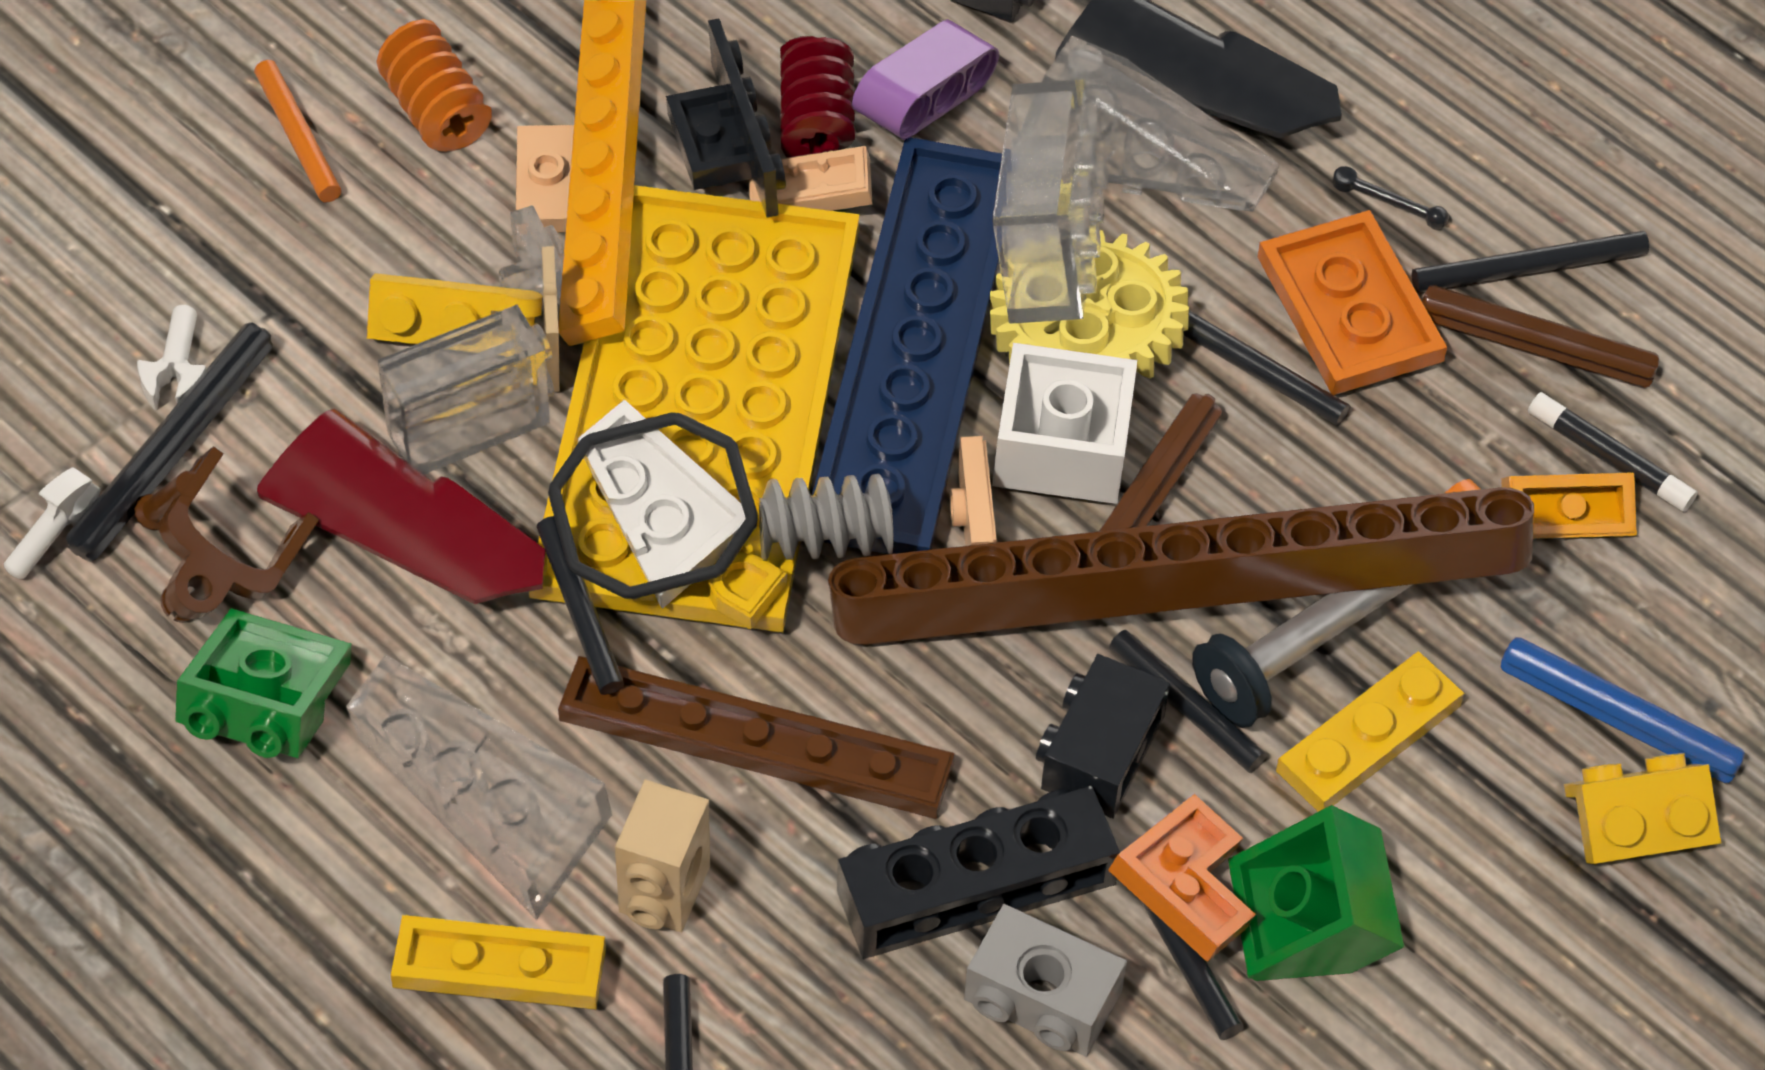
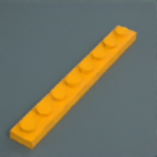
(602, 171)

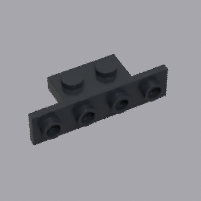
(719, 129)

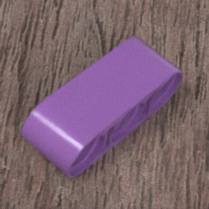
(925, 79)

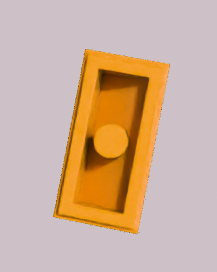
(1579, 504)

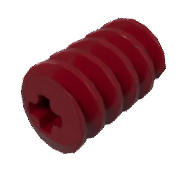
(816, 96)

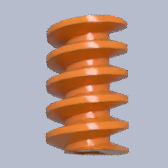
(433, 86)

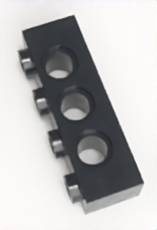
(956, 898)

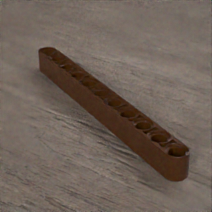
(1182, 565)

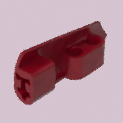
(400, 513)

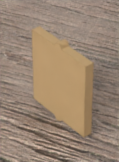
(550, 312)

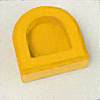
(747, 589)

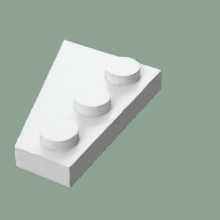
(662, 501)

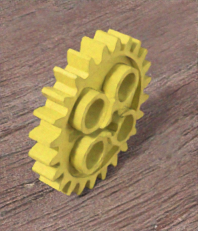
(1131, 316)

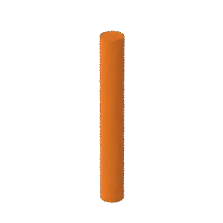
(297, 131)

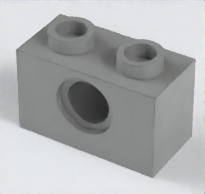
(1028, 950)

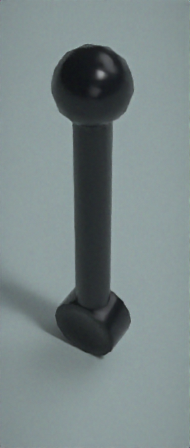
(1346, 179)

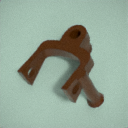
(203, 564)

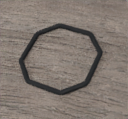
(672, 581)

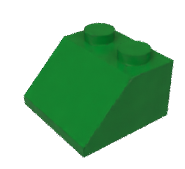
(1317, 898)

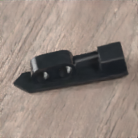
(1215, 73)

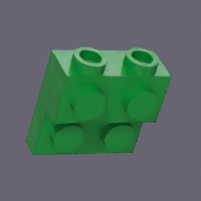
(260, 684)

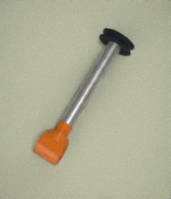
(1237, 676)

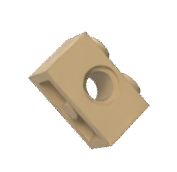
(662, 856)

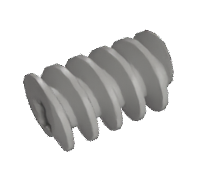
(825, 516)

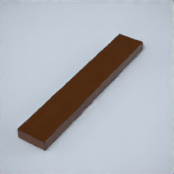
(762, 739)

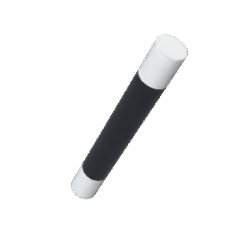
(1612, 451)

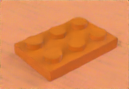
(1351, 302)

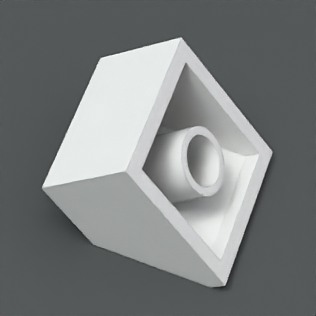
(1064, 423)

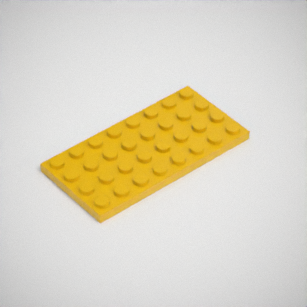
(732, 329)

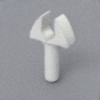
(175, 359)
(67, 502)

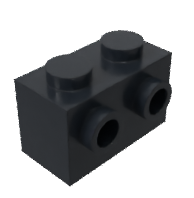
(1104, 732)

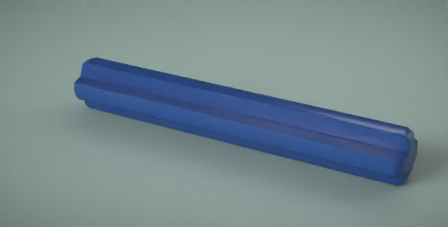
(1621, 708)

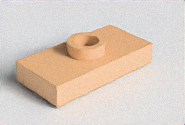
(544, 171)
(826, 180)
(972, 502)

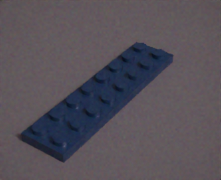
(918, 336)

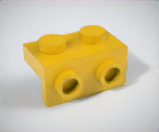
(1645, 810)

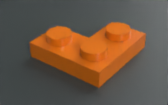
(1173, 878)

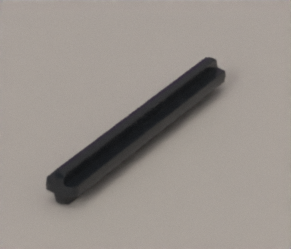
(169, 441)

